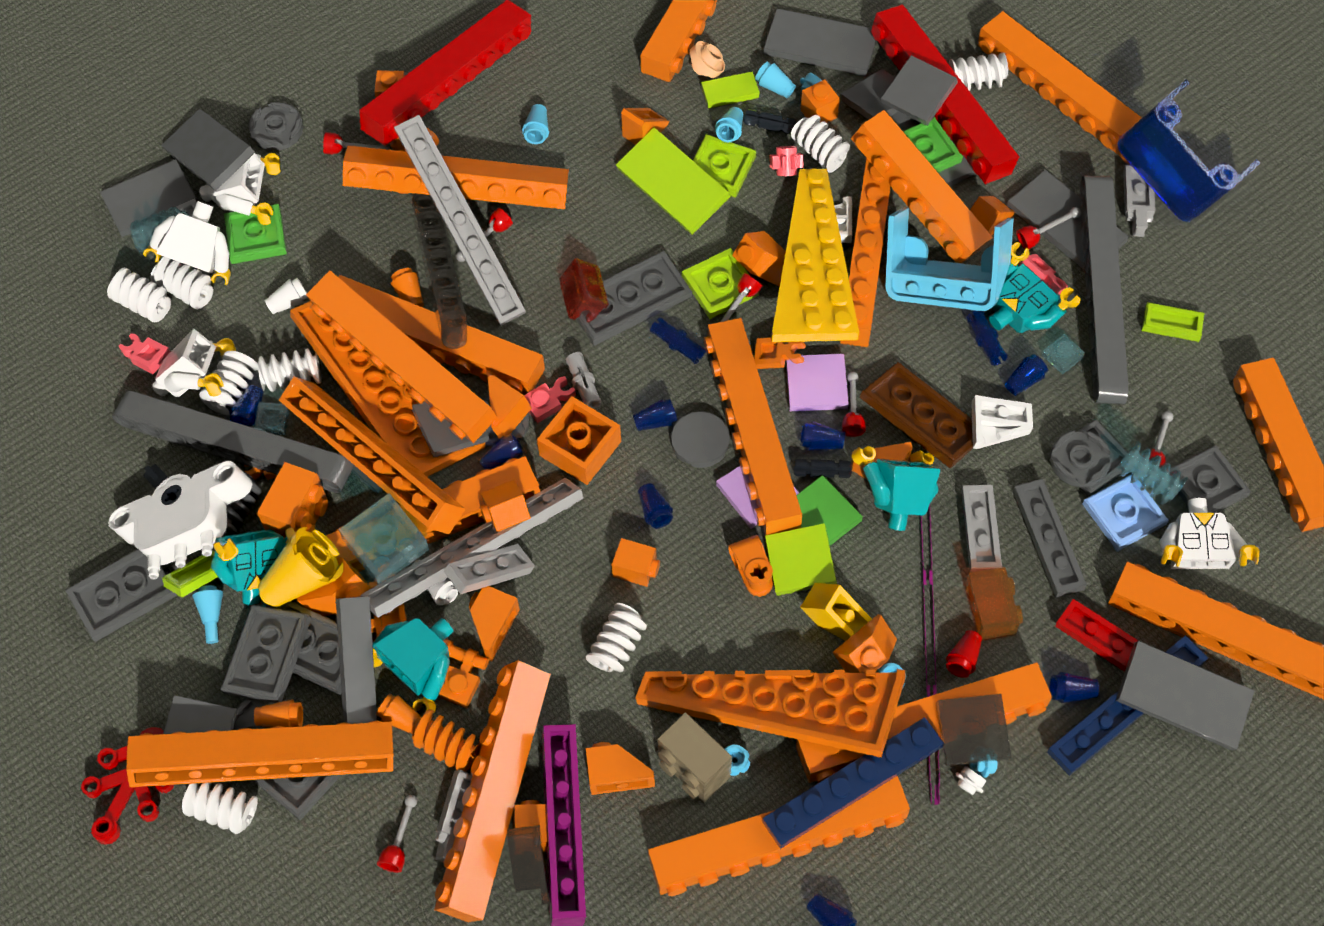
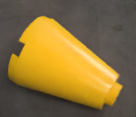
(300, 568)

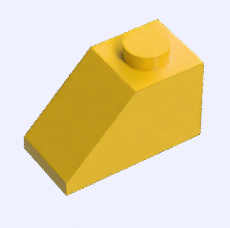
(834, 610)

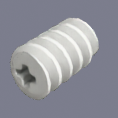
(981, 70)
(820, 142)
(183, 282)
(139, 295)
(285, 369)
(231, 371)
(616, 639)
(219, 807)

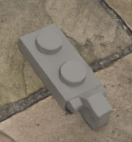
(1138, 201)
(451, 813)

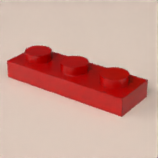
(1096, 634)

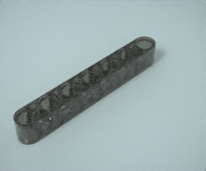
(440, 272)

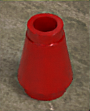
(964, 655)

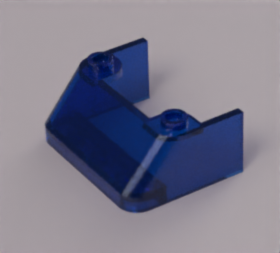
(1171, 164)

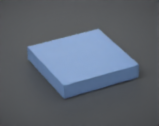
(1125, 512)

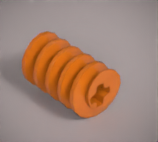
(445, 743)

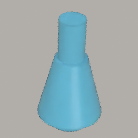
(208, 603)

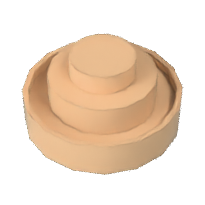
(707, 59)

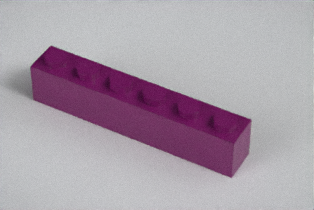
(563, 826)

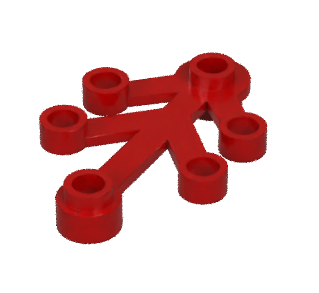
(123, 794)

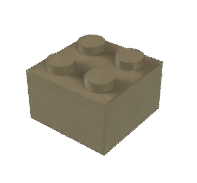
(694, 758)

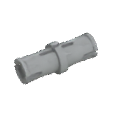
(577, 368)

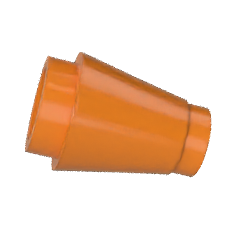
(407, 286)
(399, 713)
(279, 714)

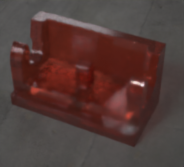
(583, 289)

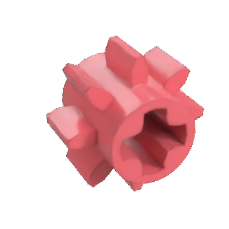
(786, 161)

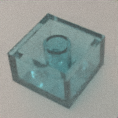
(384, 539)

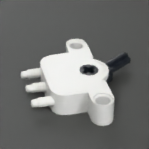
(180, 514)

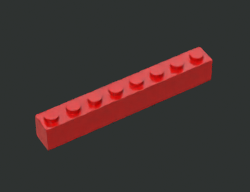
(446, 71)
(960, 113)

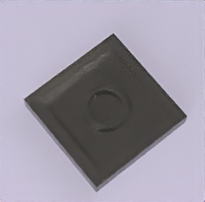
(973, 729)

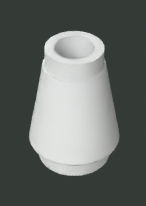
(286, 296)

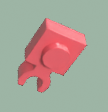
(1044, 272)
(146, 354)
(546, 400)

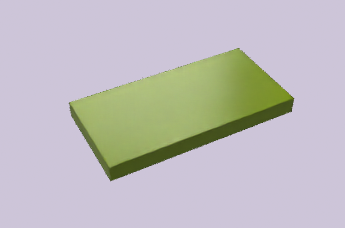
(673, 180)

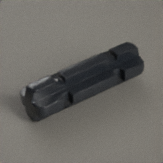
(769, 121)
(827, 468)

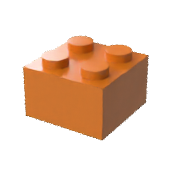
(579, 440)
(293, 501)

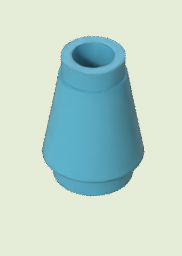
(773, 79)
(536, 125)
(730, 125)

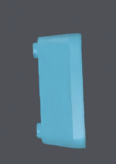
(941, 283)

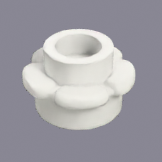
(970, 781)

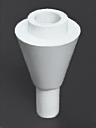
(442, 592)

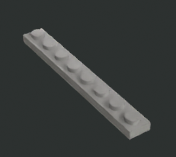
(459, 220)
(481, 540)

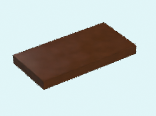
(921, 414)

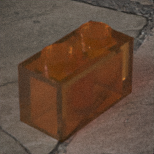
(993, 603)

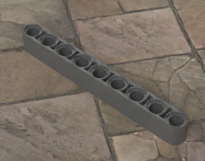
(1103, 290)
(229, 439)

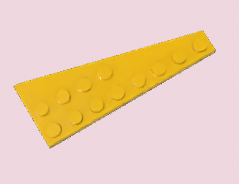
(814, 283)

